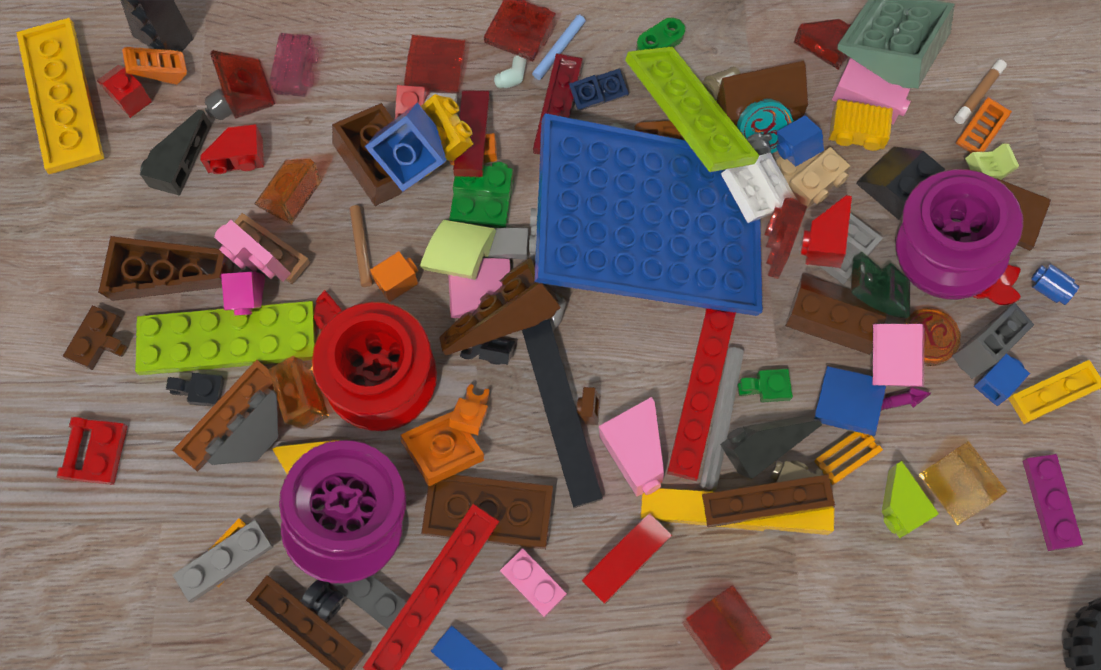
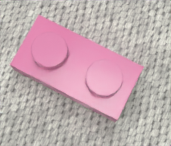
(533, 582)

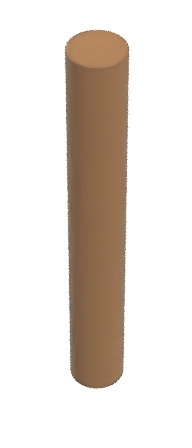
(360, 246)

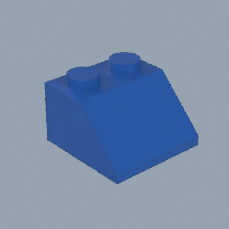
(408, 147)

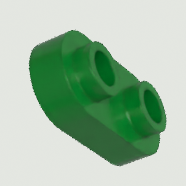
(662, 35)

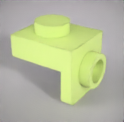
(995, 163)

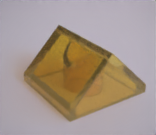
(963, 483)

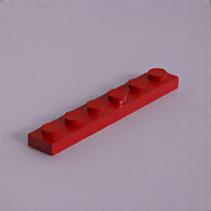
(701, 394)
(433, 591)

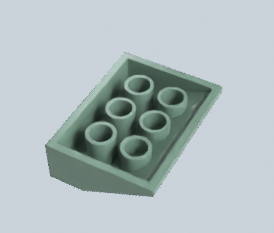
(899, 38)

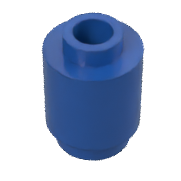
(1054, 284)

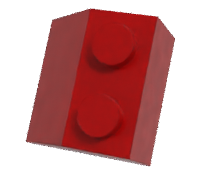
(828, 236)

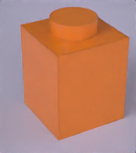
(395, 276)

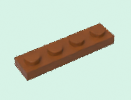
(214, 423)

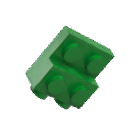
(483, 199)

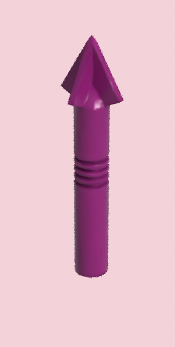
(912, 397)

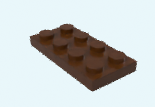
(518, 506)

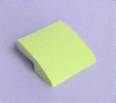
(458, 249)

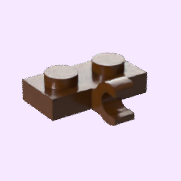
(95, 337)

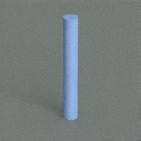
(558, 47)

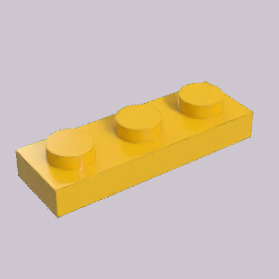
(1056, 392)

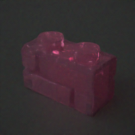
(293, 65)

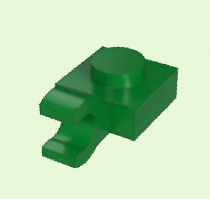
(770, 385)

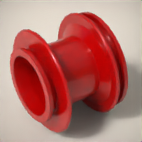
(402, 386)

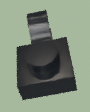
(495, 351)
(201, 390)

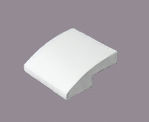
(758, 187)

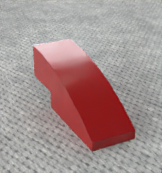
(626, 558)

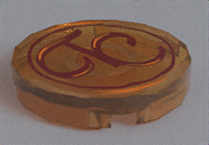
(941, 335)

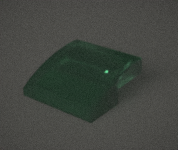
(880, 288)

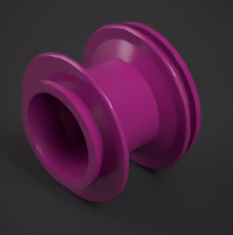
(974, 259)
(349, 476)

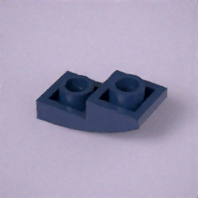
(598, 89)

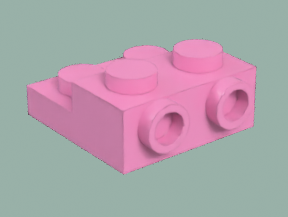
(247, 252)

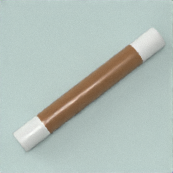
(980, 91)

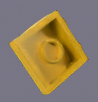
(452, 132)

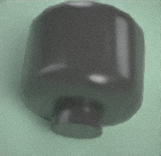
(217, 105)

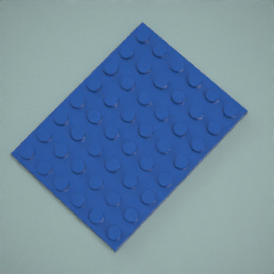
(641, 220)

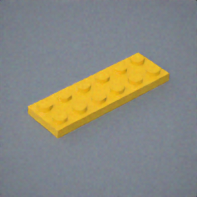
(59, 96)

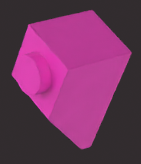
(242, 291)

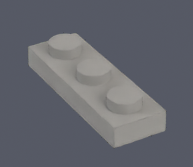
(222, 561)

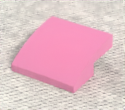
(466, 292)

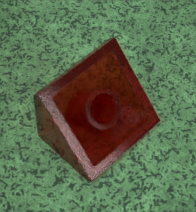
(242, 83)

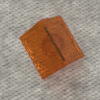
(290, 189)

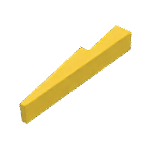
(688, 508)

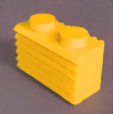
(860, 125)

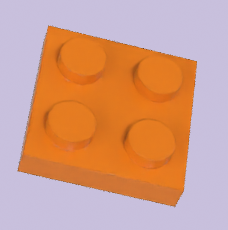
(441, 449)

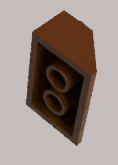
(781, 83)
(350, 139)
(833, 314)

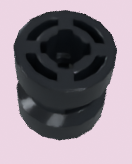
(323, 600)

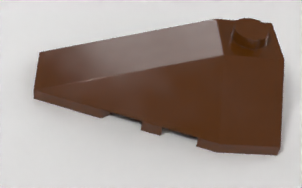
(511, 308)

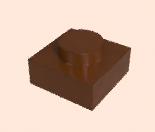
(589, 406)

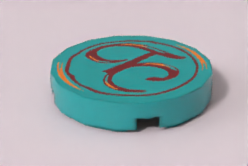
(764, 118)

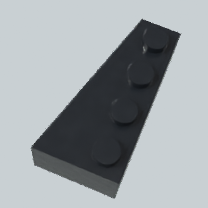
(157, 24)

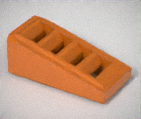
(172, 61)
(993, 109)

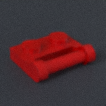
(101, 455)

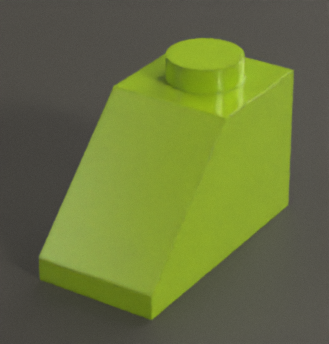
(904, 502)

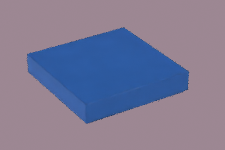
(850, 401)

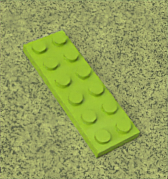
(691, 109)
(223, 340)

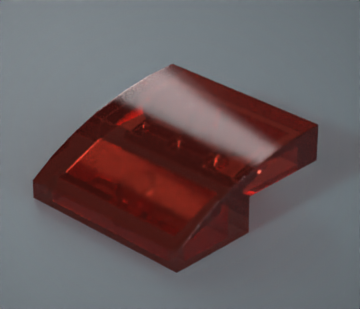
(435, 63)

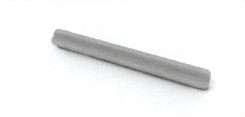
(721, 419)

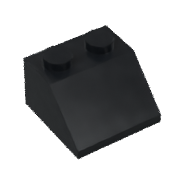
(896, 176)

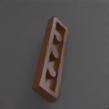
(768, 501)
(304, 626)

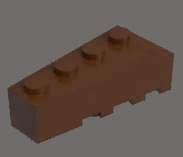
(159, 268)

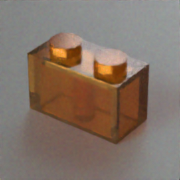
(298, 393)

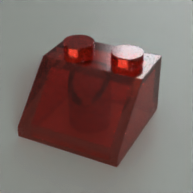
(726, 630)

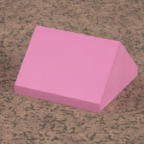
(898, 355)

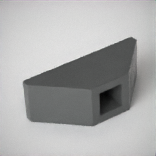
(248, 433)

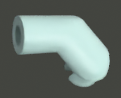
(512, 76)

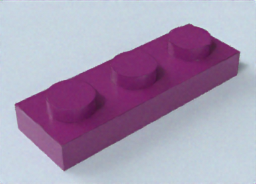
(1052, 502)

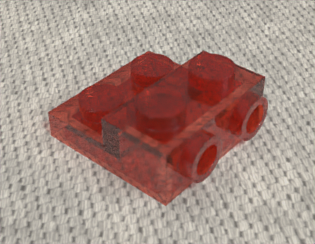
(520, 28)
(782, 233)

